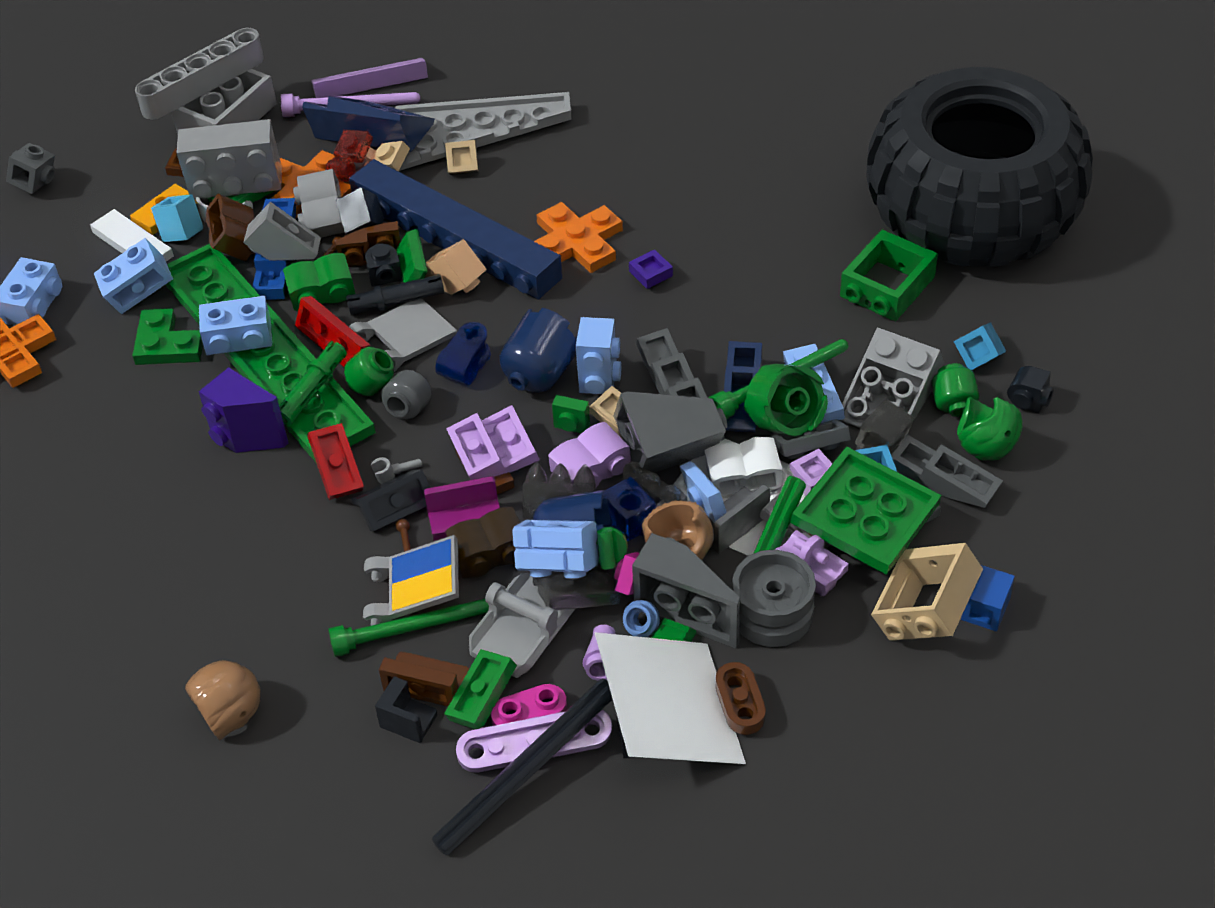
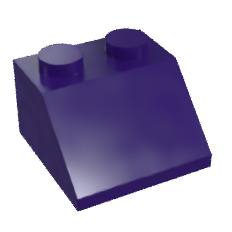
(242, 414)

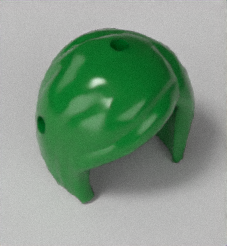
(989, 431)

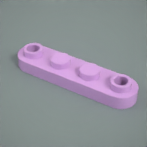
(508, 740)

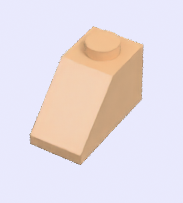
(457, 267)

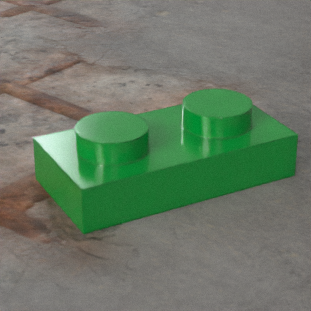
(480, 689)

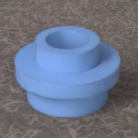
(631, 622)

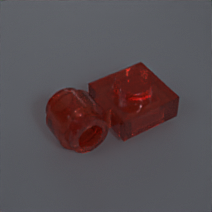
(350, 148)

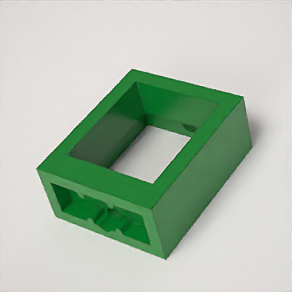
(899, 255)

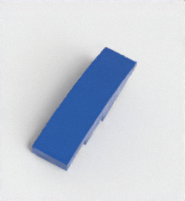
(269, 275)

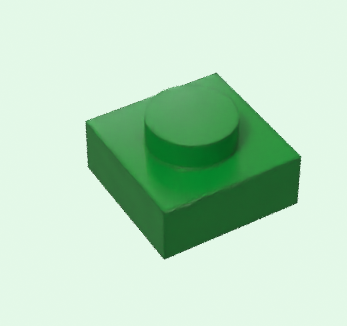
(571, 414)

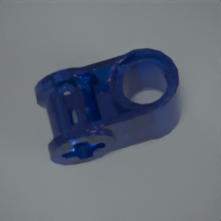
(464, 354)

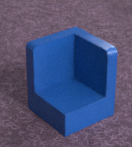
(989, 599)

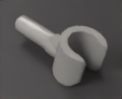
(385, 471)

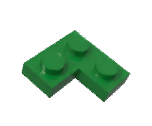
(160, 344)

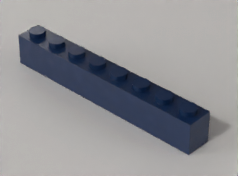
(445, 222)

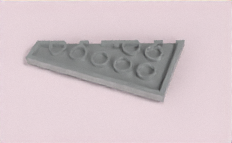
(484, 121)

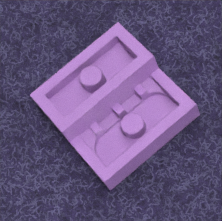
(493, 444)

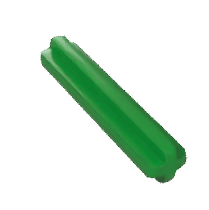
(781, 514)

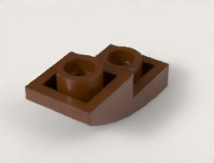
(358, 242)

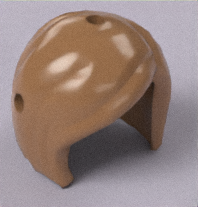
(684, 523)
(224, 695)

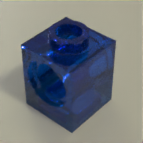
(629, 507)

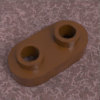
(742, 700)

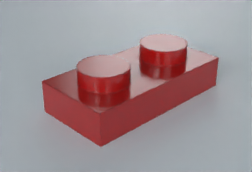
(335, 461)

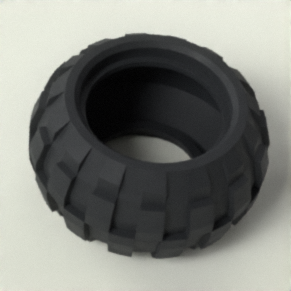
(979, 166)

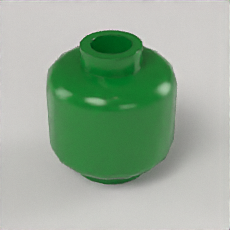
(369, 371)
(952, 388)

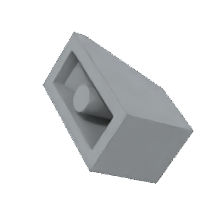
(280, 236)

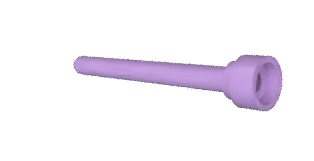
(293, 104)

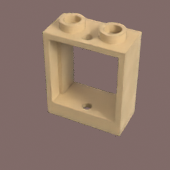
(957, 572)

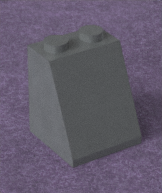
(668, 427)

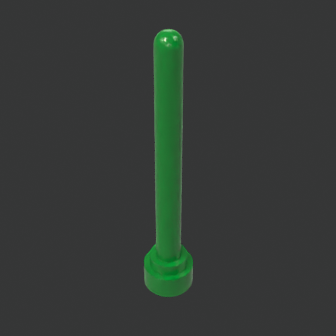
(730, 402)
(346, 639)

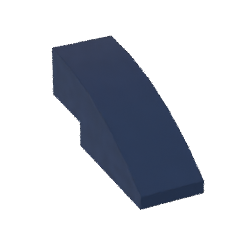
(743, 363)

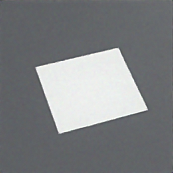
(667, 699)

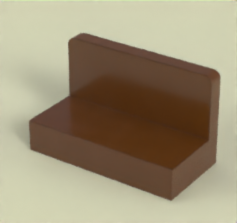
(426, 677)

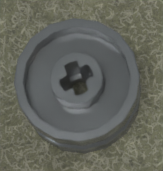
(774, 597)

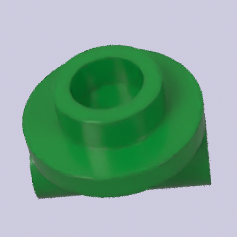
(611, 547)

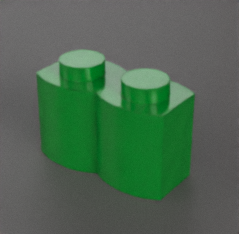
(324, 279)

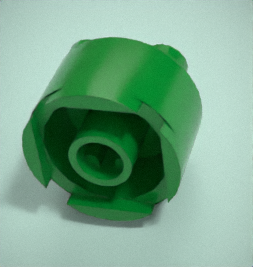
(786, 399)

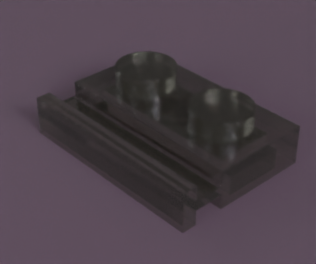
(569, 593)

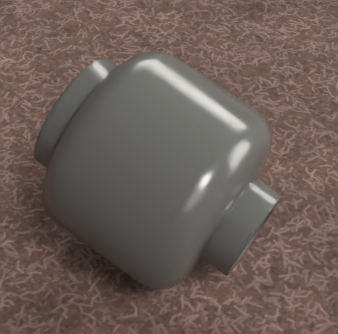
(406, 394)

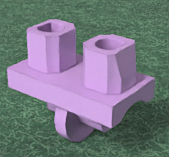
(825, 565)

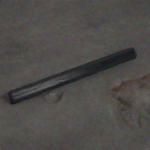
(522, 768)

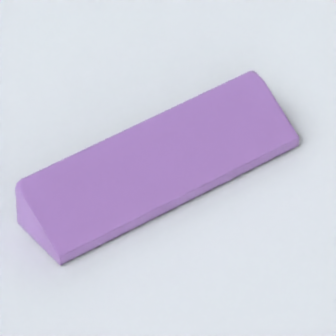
(370, 78)

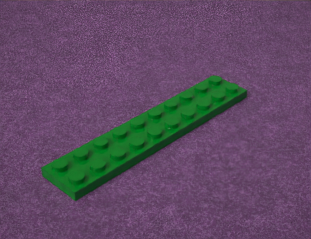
(210, 278)

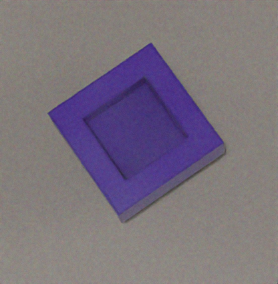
(650, 269)

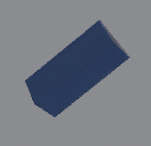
(381, 121)

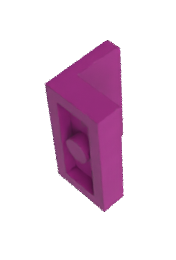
(459, 502)

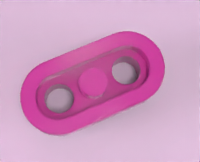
(529, 704)

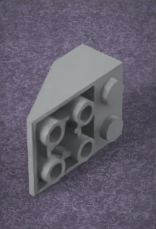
(894, 371)

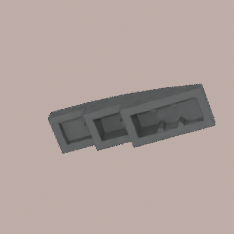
(668, 366)
(945, 472)

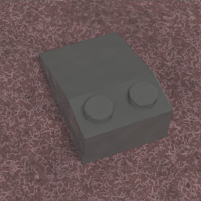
(686, 590)

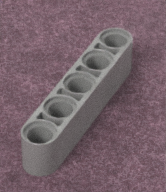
(199, 73)

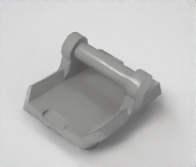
(517, 623)

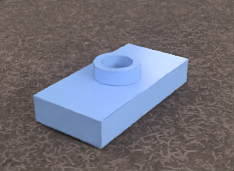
(703, 491)

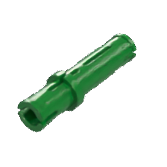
(317, 374)

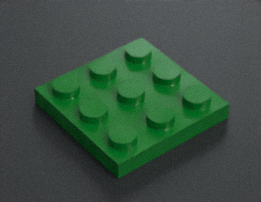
(866, 509)

